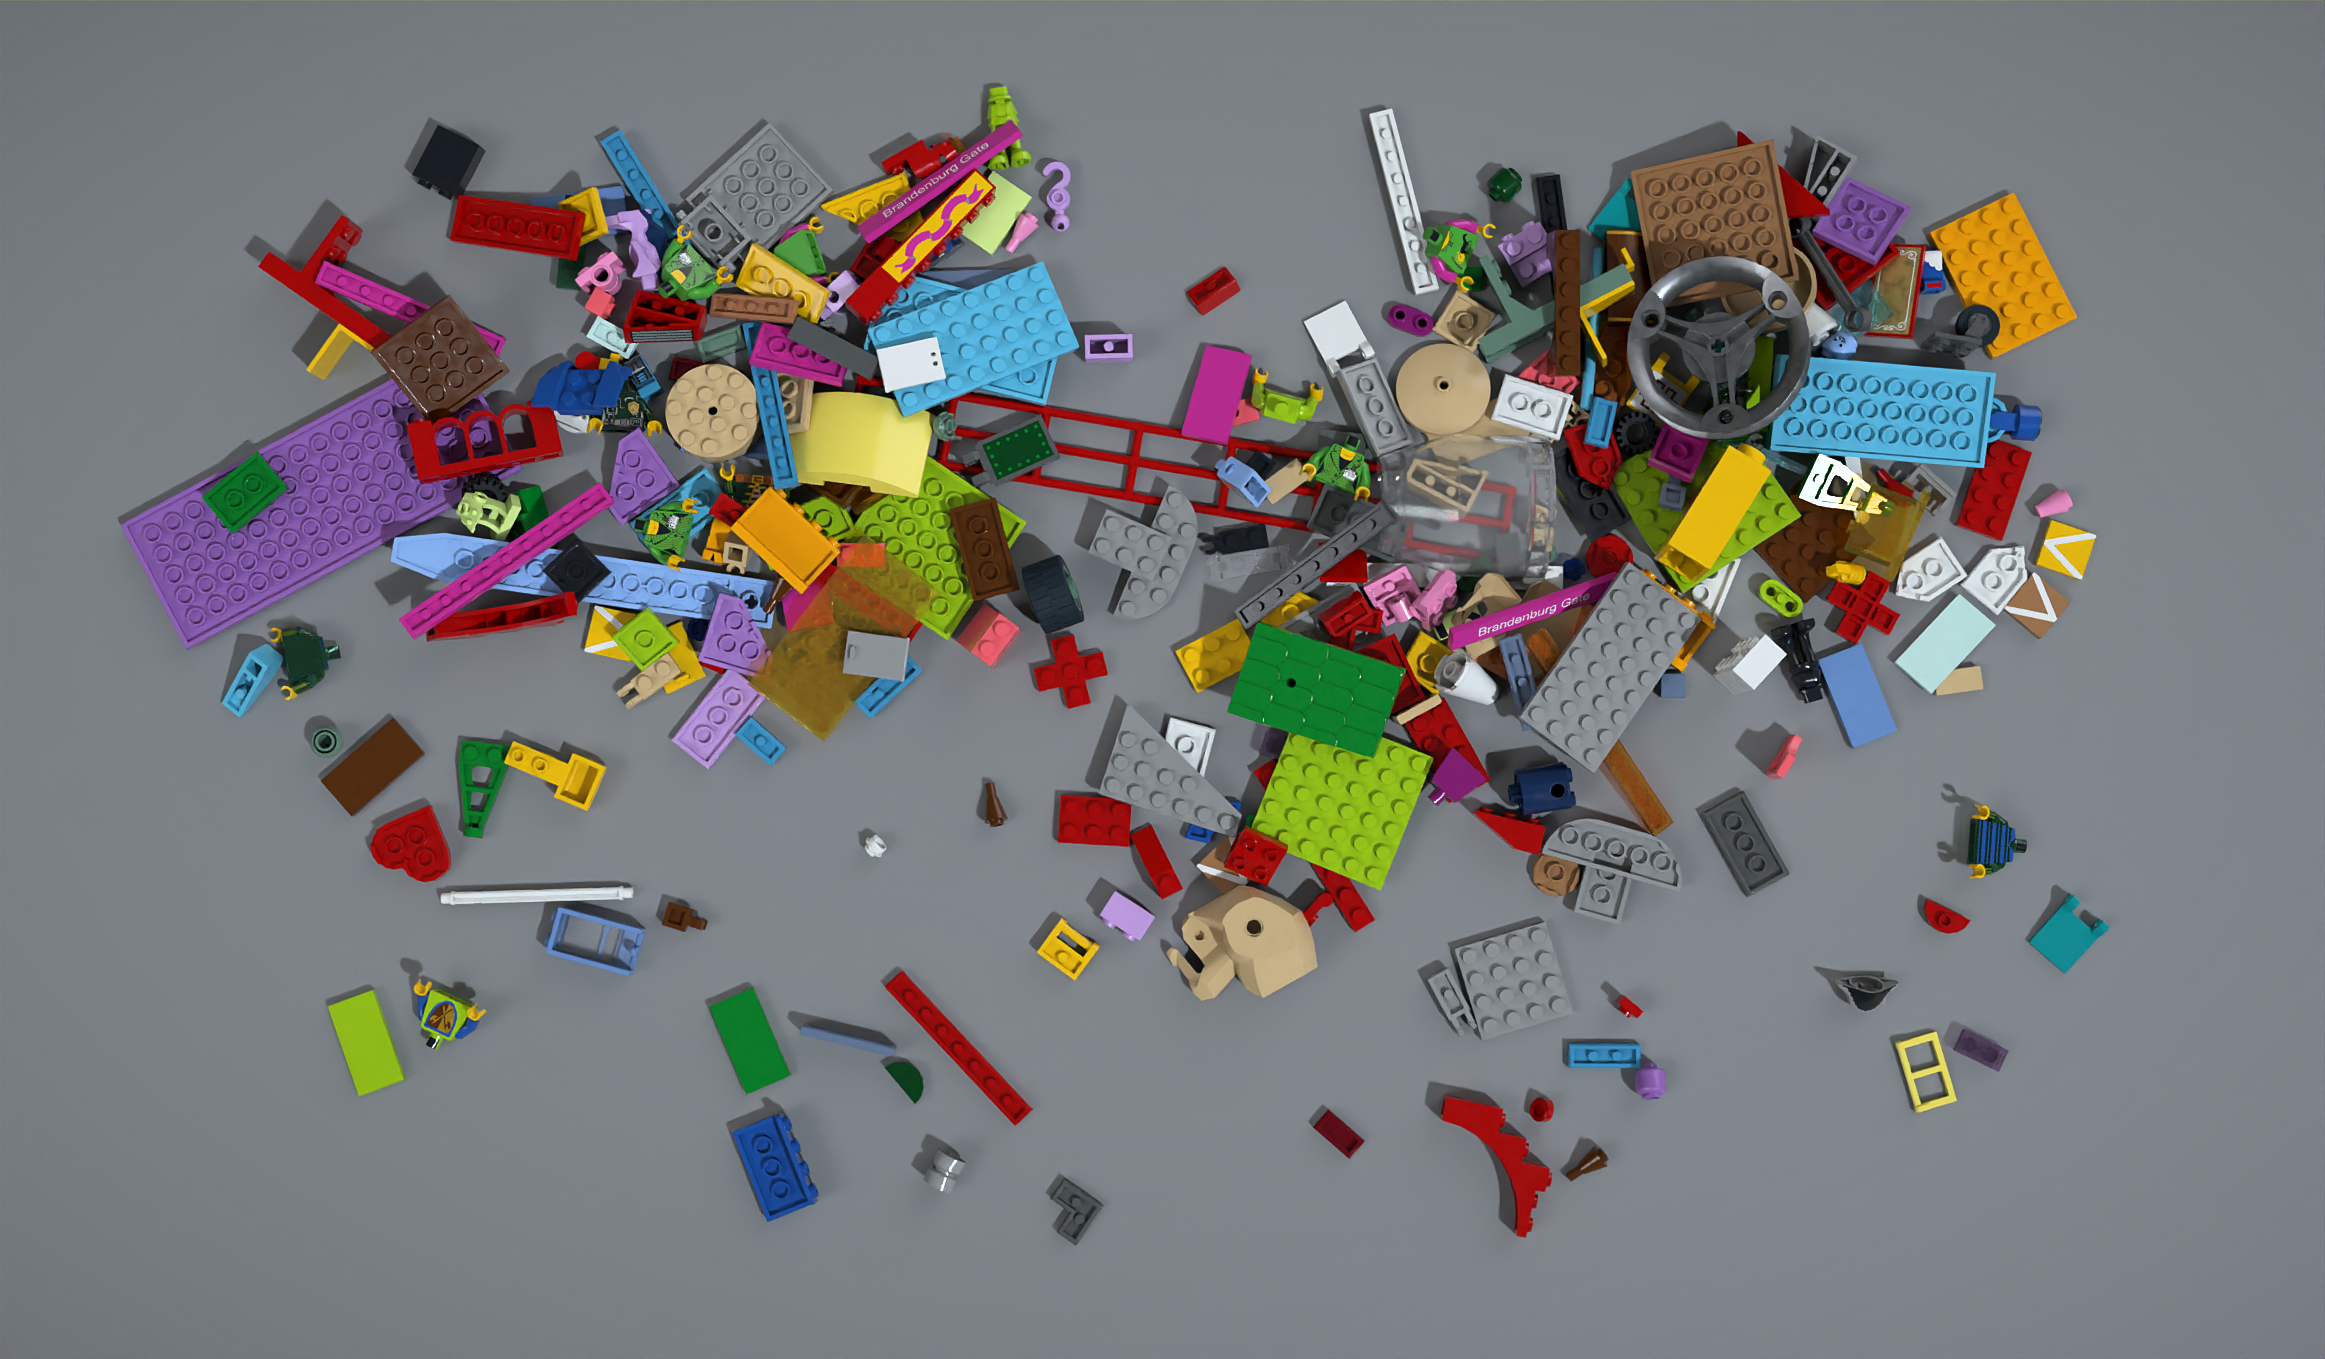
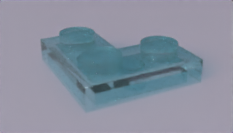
(1869, 298)

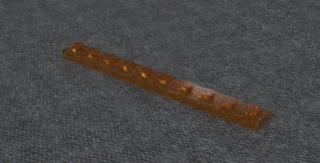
(1617, 760)

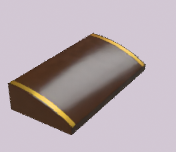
(1623, 311)

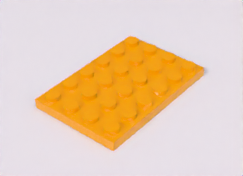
(2002, 265)

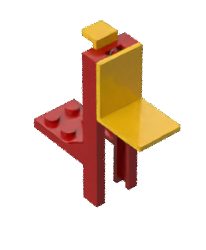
(351, 323)

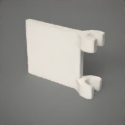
(1337, 336)

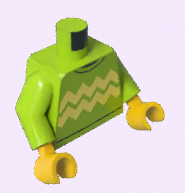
(1283, 405)

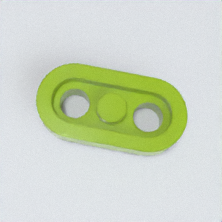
(1780, 598)

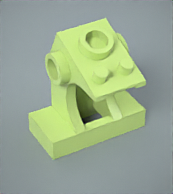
(499, 518)

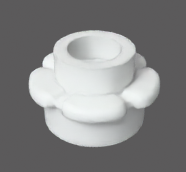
(875, 846)

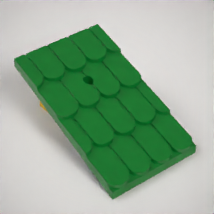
(1316, 690)

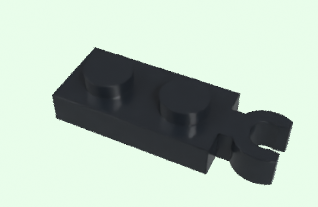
(1239, 540)

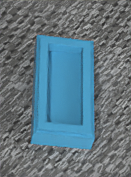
(1600, 422)

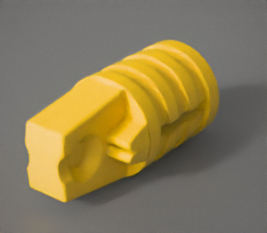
(1847, 572)

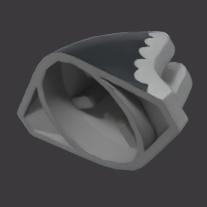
(1866, 992)

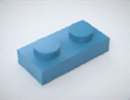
(761, 741)

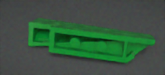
(532, 511)

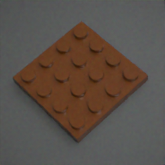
(440, 360)
(1808, 545)

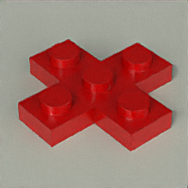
(1862, 607)
(1070, 672)

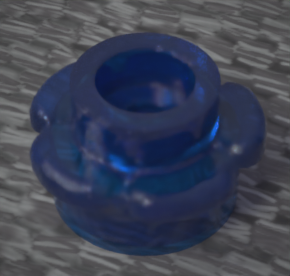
(1579, 569)
(692, 629)

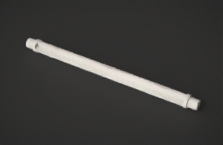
(508, 896)

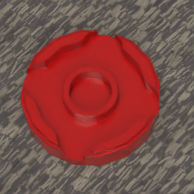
(1607, 555)

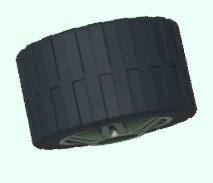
(1052, 594)

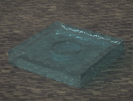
(1784, 461)

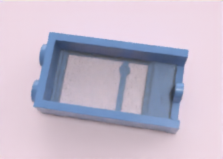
(594, 940)

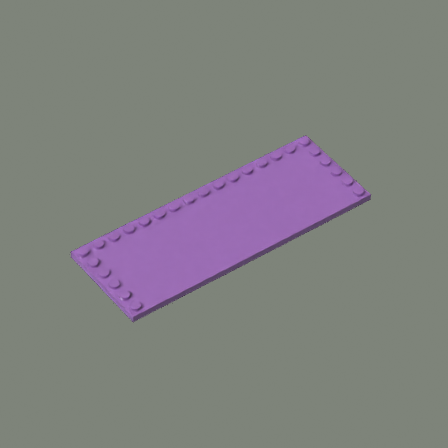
(346, 497)

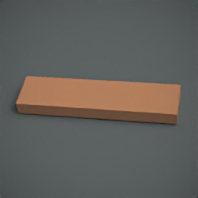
(753, 308)

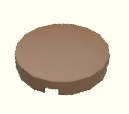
(1555, 875)

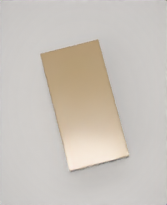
(1285, 481)
(1961, 681)

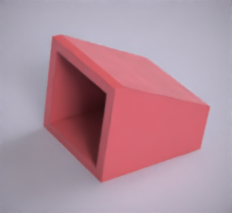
(989, 636)

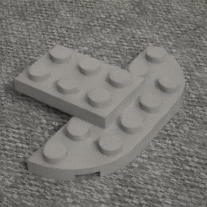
(1151, 554)
(1611, 861)

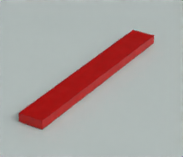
(958, 1048)

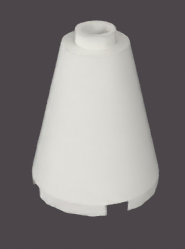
(1820, 326)
(1465, 678)

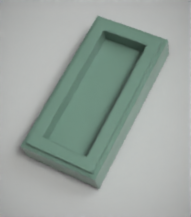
(721, 344)

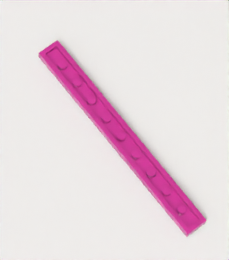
(506, 561)

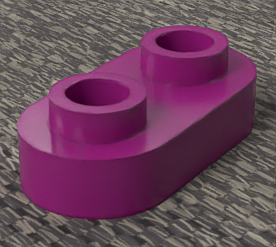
(1410, 321)

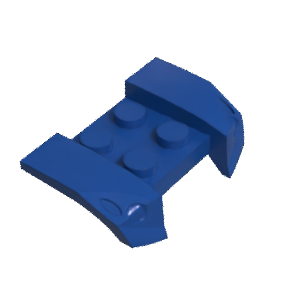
(580, 391)

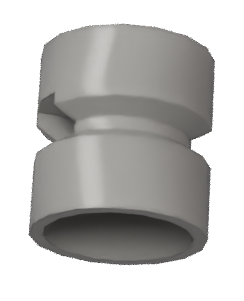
(943, 1172)

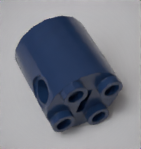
(1534, 792)

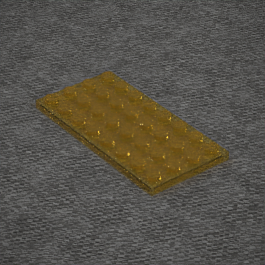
(866, 595)

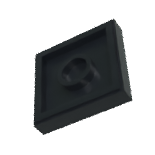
(577, 570)

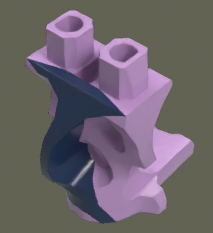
(646, 245)

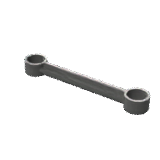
(1830, 276)

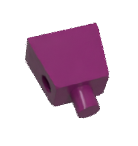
(1454, 778)

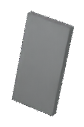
(1374, 407)

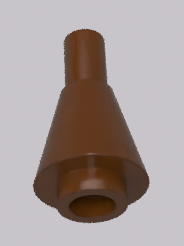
(778, 591)
(994, 811)
(1593, 1161)

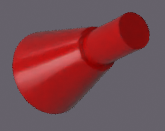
(1893, 484)

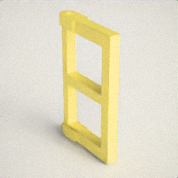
(1910, 1076)

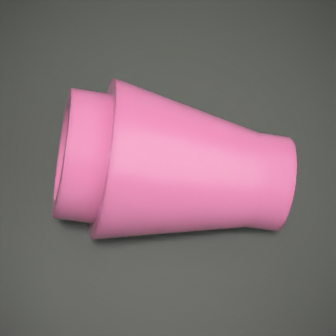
(2054, 504)

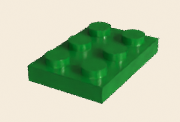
(245, 492)

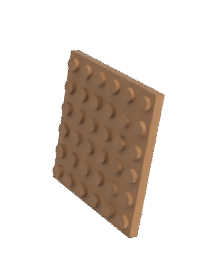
(1714, 208)

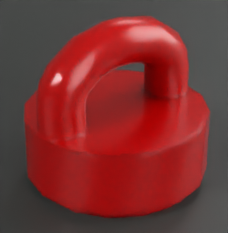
(1541, 1109)

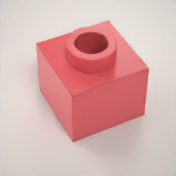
(601, 304)

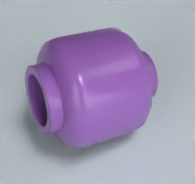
(1650, 1081)

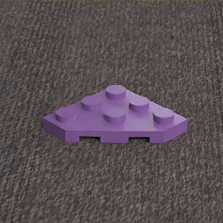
(638, 477)
(733, 638)

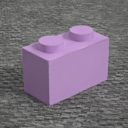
(1109, 348)
(1127, 916)

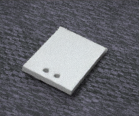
(911, 364)

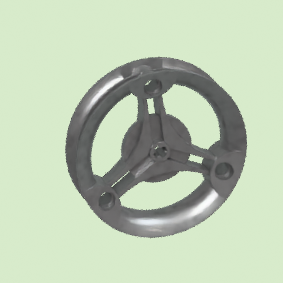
(1716, 329)

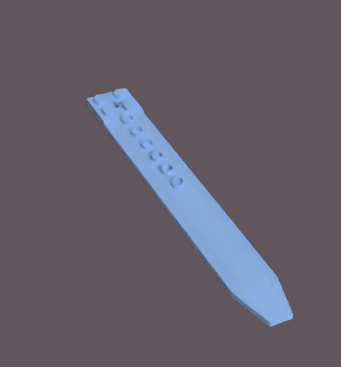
(628, 586)

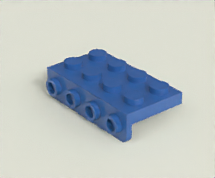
(776, 1166)

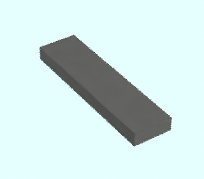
(834, 348)

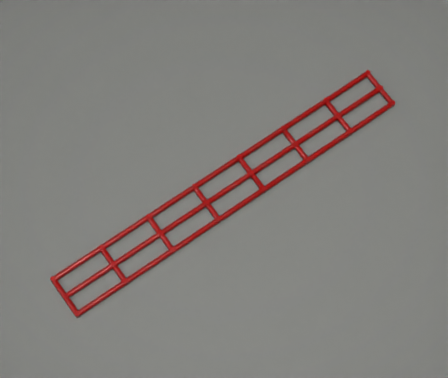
(1133, 461)

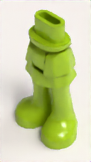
(999, 112)

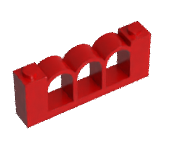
(426, 455)

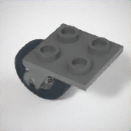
(1974, 328)

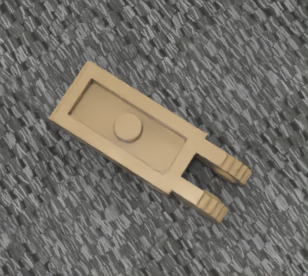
(651, 679)

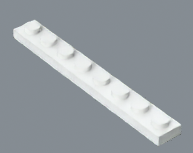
(1403, 201)

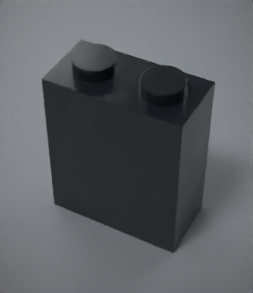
(448, 163)

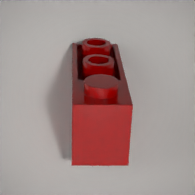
(1517, 834)

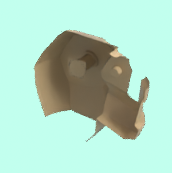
(1246, 936)

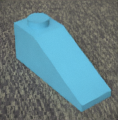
(252, 679)

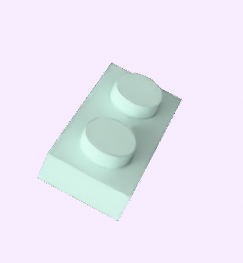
(611, 338)

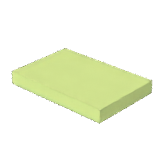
(998, 218)

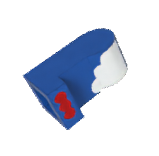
(1932, 275)

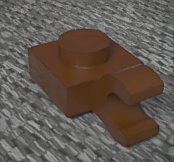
(680, 918)

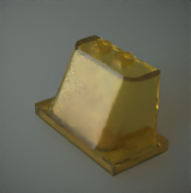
(1885, 527)

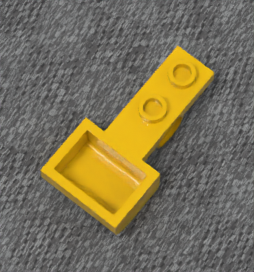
(575, 780)

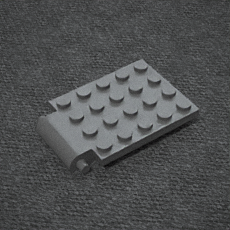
(752, 200)

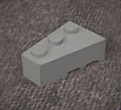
(1827, 171)

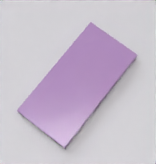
(718, 718)

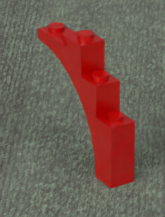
(505, 619)
(1510, 1148)

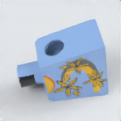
(1235, 477)

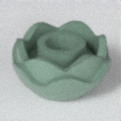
(944, 426)

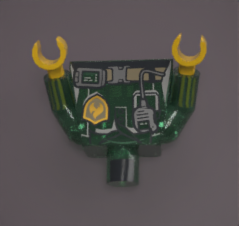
(626, 416)

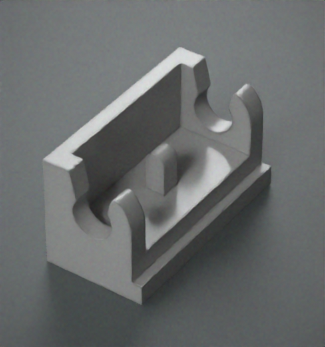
(1924, 479)

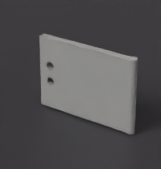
(876, 655)

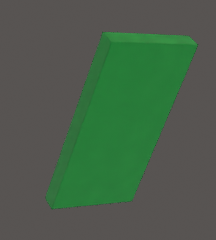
(750, 1040)

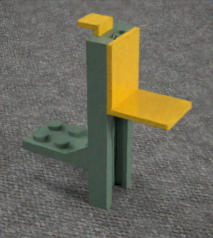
(1528, 324)

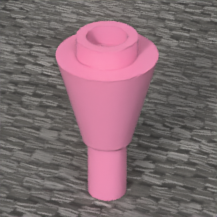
(1024, 227)

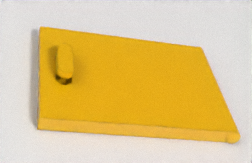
(686, 659)

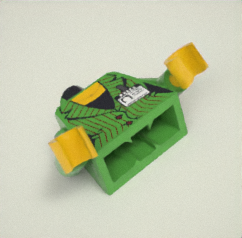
(687, 272)
(1341, 468)
(668, 531)

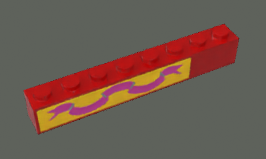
(921, 247)

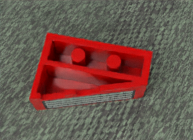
(663, 319)

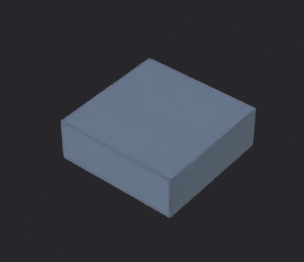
(1672, 686)

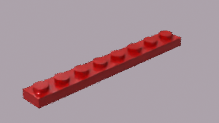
(1338, 885)

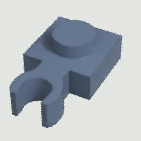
(1672, 494)

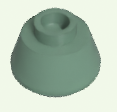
(321, 739)

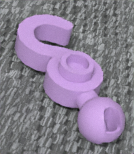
(1058, 197)

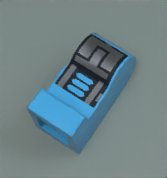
(644, 378)

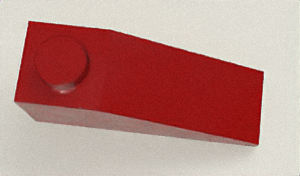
(1156, 862)

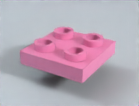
(1394, 594)

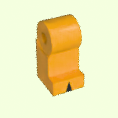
(716, 541)

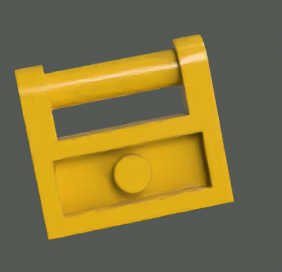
(1064, 956)

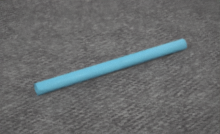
(1590, 356)

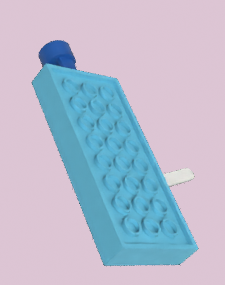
(1896, 414)

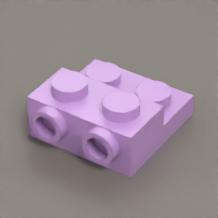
(1527, 253)

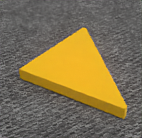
(871, 199)

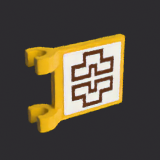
(1671, 386)

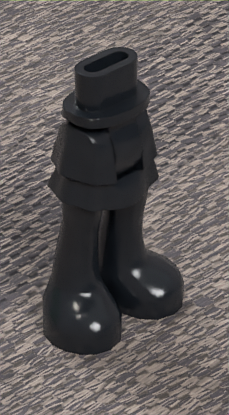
(1804, 674)

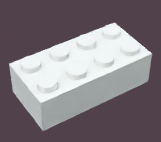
(1748, 664)

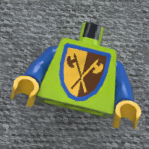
(444, 1015)

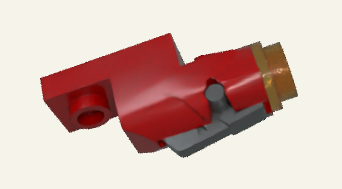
(924, 161)

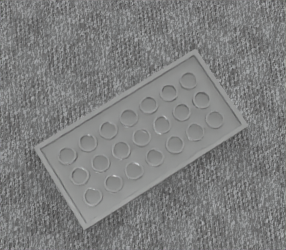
(1609, 667)

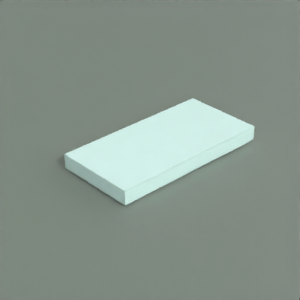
(1944, 644)

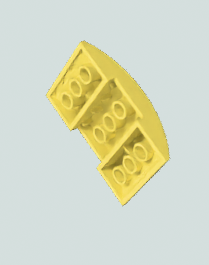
(863, 443)

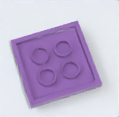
(1861, 221)

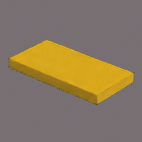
(770, 276)

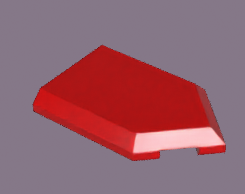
(1592, 462)

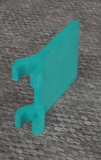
(1618, 214)
(2065, 936)

